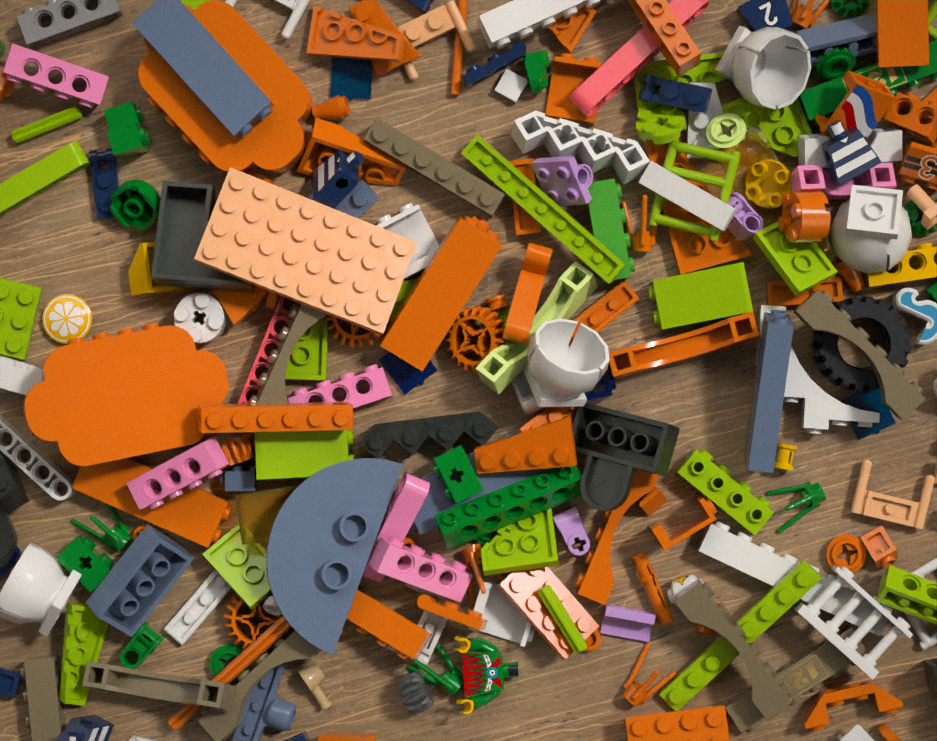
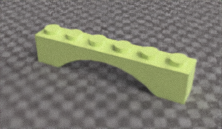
(567, 296)

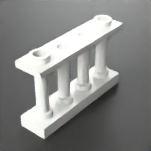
(849, 645)

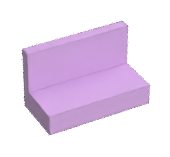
(627, 622)

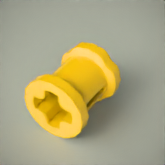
(784, 456)

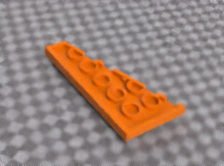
(692, 249)

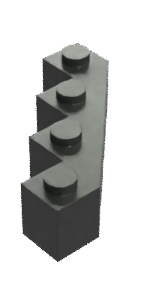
(414, 432)

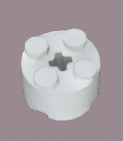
(215, 320)

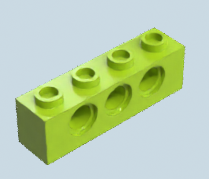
(908, 594)

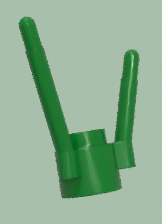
(811, 496)
(115, 538)
(447, 681)

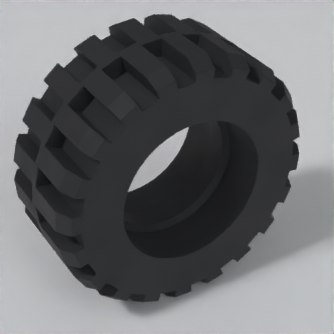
(894, 337)

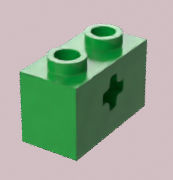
(457, 459)
(73, 559)

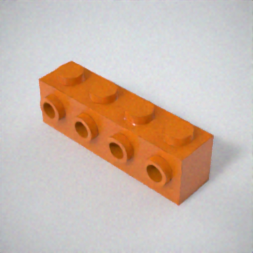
(387, 626)

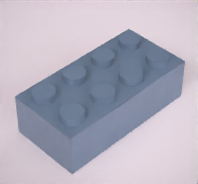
(139, 580)

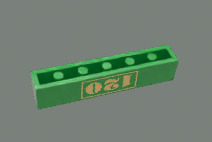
(827, 96)

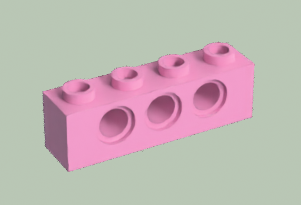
(94, 82)
(375, 376)
(146, 489)
(451, 585)

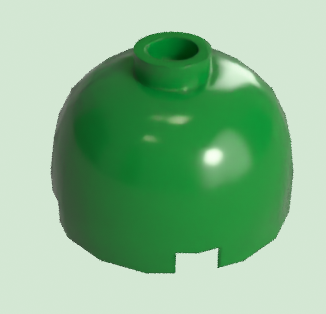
(136, 204)

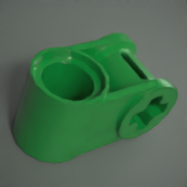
(142, 645)

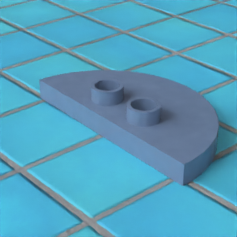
(324, 544)

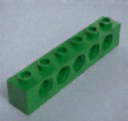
(508, 505)

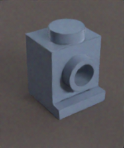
(239, 478)

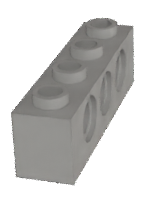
(37, 35)

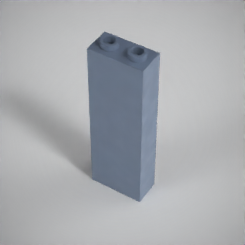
(204, 65)
(768, 391)
(437, 500)

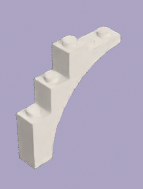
(816, 404)

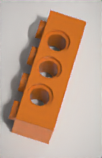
(668, 34)

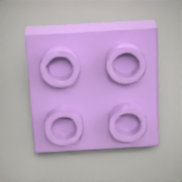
(564, 179)

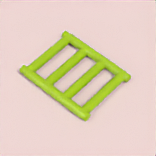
(725, 183)

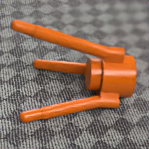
(803, 15)
(643, 239)
(473, 558)
(638, 692)

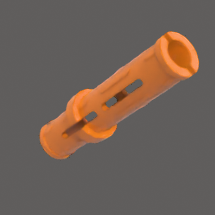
(652, 588)

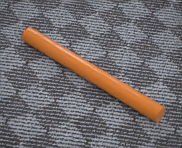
(458, 53)

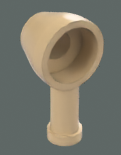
(312, 677)

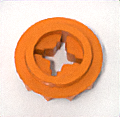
(852, 543)

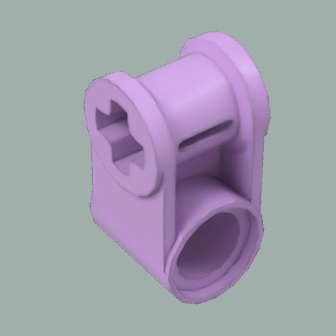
(743, 216)
(571, 527)

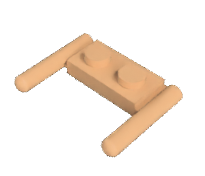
(433, 25)
(890, 507)

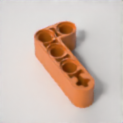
(527, 293)

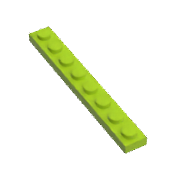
(543, 209)
(753, 622)

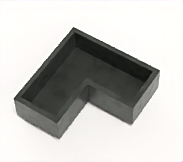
(180, 228)

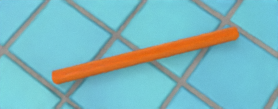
(232, 670)

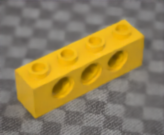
(903, 271)

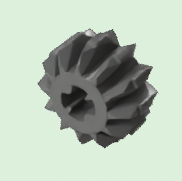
(415, 692)

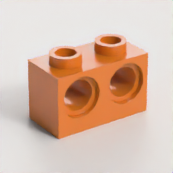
(912, 122)

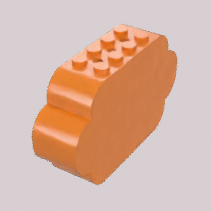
(275, 141)
(124, 394)

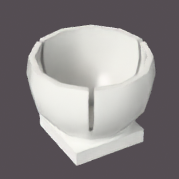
(767, 66)
(871, 228)
(562, 371)
(36, 589)

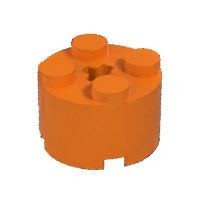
(804, 216)

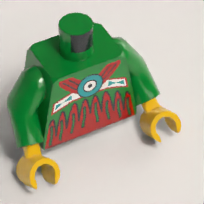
(482, 672)

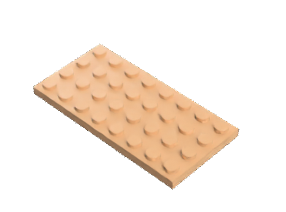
(305, 251)

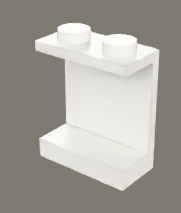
(412, 225)
(502, 616)

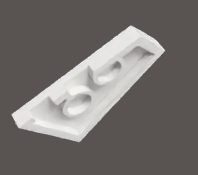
(698, 122)

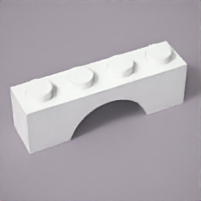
(884, 142)

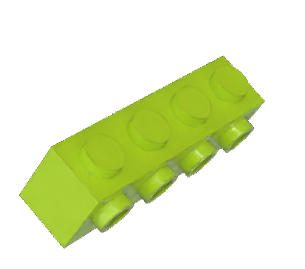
(724, 491)

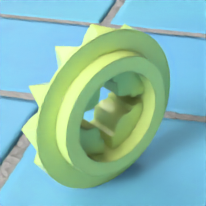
(730, 122)

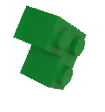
(126, 131)

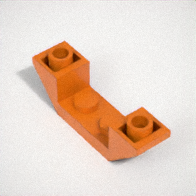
(817, 713)

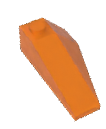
(327, 138)

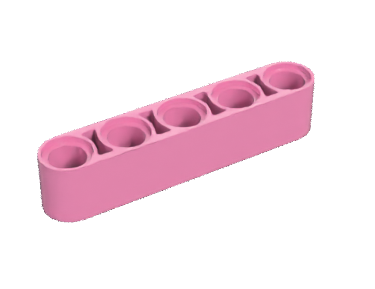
(399, 515)

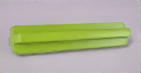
(46, 124)
(562, 619)

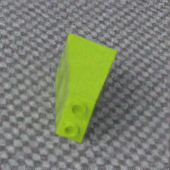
(700, 296)
(300, 452)

